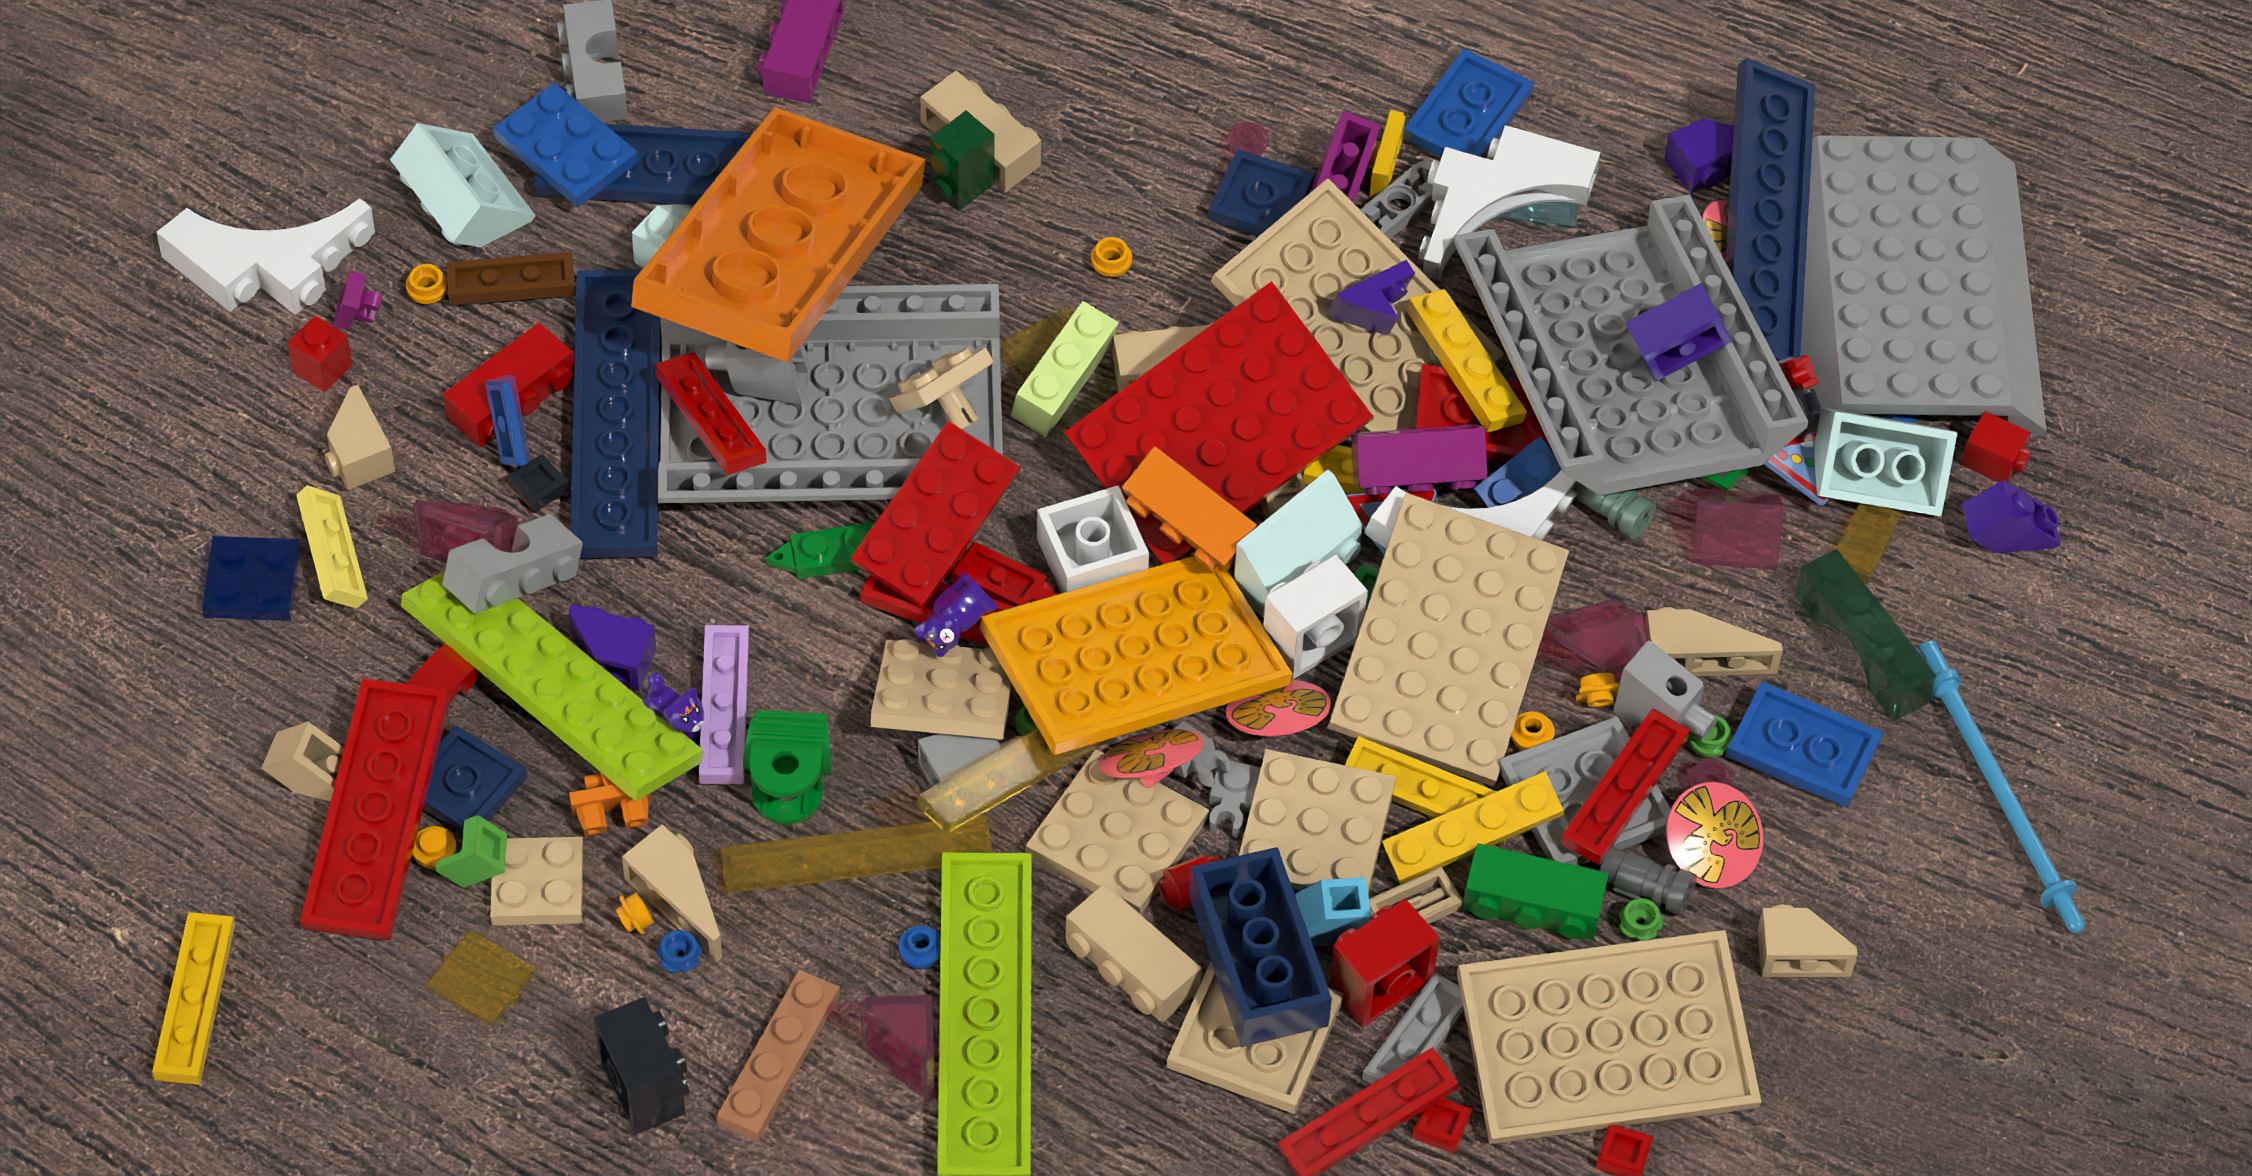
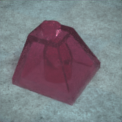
(454, 524)
(1600, 633)

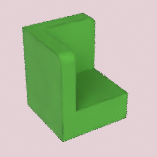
(479, 856)

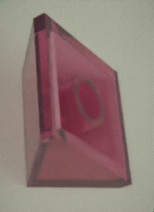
(1736, 528)
(901, 1038)

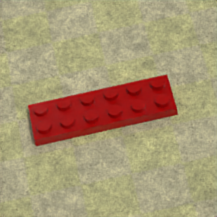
(375, 809)

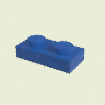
(1519, 475)

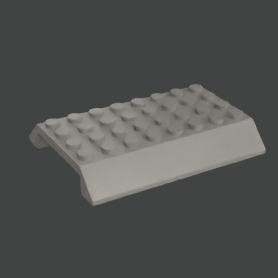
(1918, 281)
(1601, 409)
(846, 431)

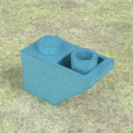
(1333, 908)

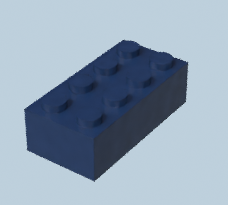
(1259, 947)

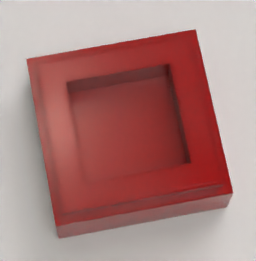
(1442, 1125)
(1624, 1151)

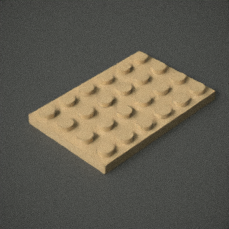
(1311, 258)
(1448, 639)
(1608, 1036)

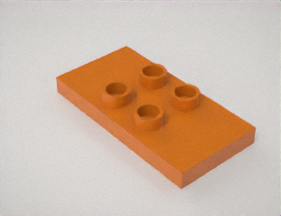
(778, 234)

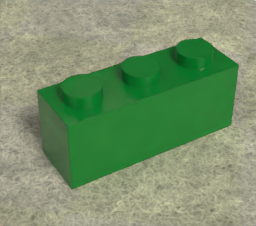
(1535, 892)

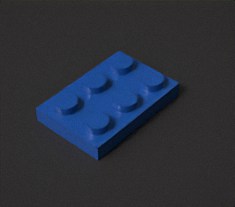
(1468, 107)
(566, 145)
(1804, 744)

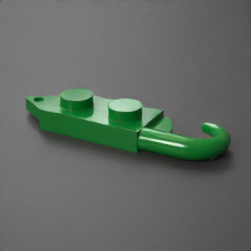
(820, 551)

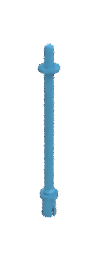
(2057, 892)

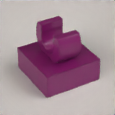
(355, 302)

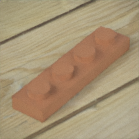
(778, 1055)

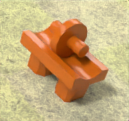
(591, 803)

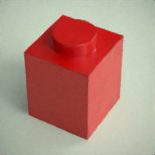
(319, 353)
(1997, 448)

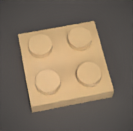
(539, 882)

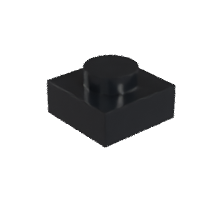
(538, 483)

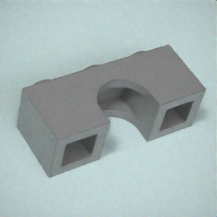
(590, 36)
(540, 557)

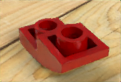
(446, 671)

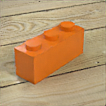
(1187, 510)

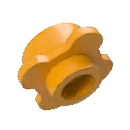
(1598, 689)

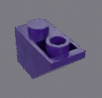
(1701, 153)
(2010, 520)
(614, 642)

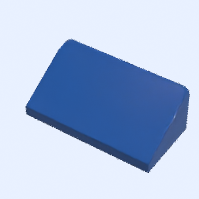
(508, 420)

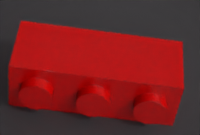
(539, 368)

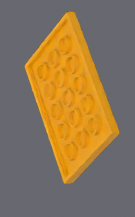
(1134, 652)

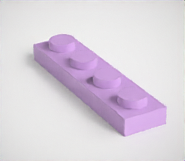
(724, 704)

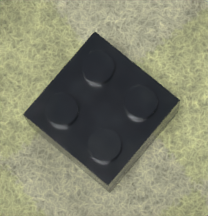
(641, 1064)

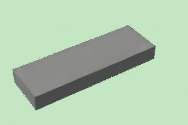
(1422, 1027)

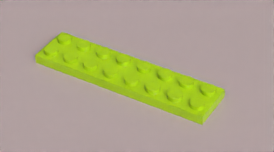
(559, 688)
(985, 1015)

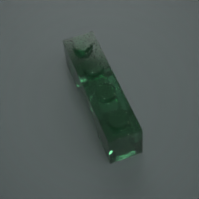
(1892, 665)

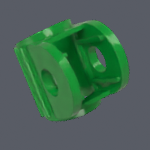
(786, 760)

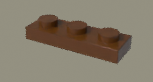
(510, 278)

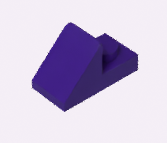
(1370, 300)

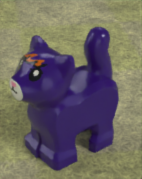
(954, 613)
(681, 712)

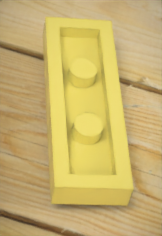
(331, 547)

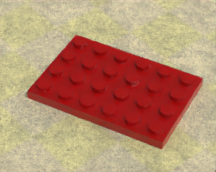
(1231, 407)

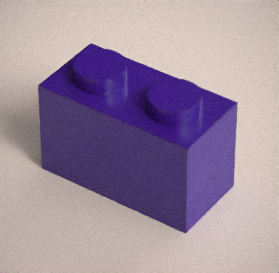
(1678, 332)

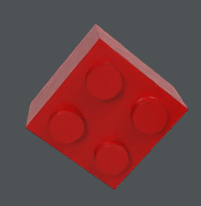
(1383, 961)

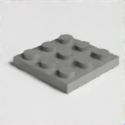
(1575, 769)

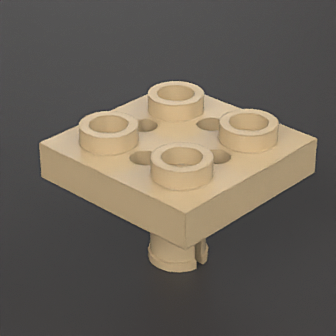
(944, 384)

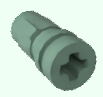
(1623, 509)

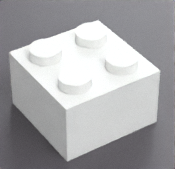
(1090, 540)
(1315, 614)

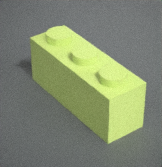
(1064, 369)

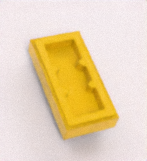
(1386, 153)

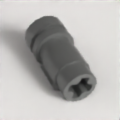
(1643, 877)

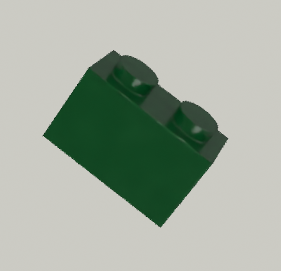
(962, 161)

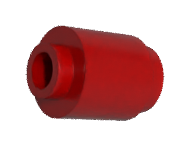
(1177, 880)

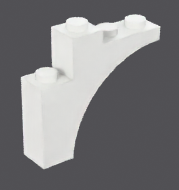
(1517, 173)
(283, 262)
(1526, 515)

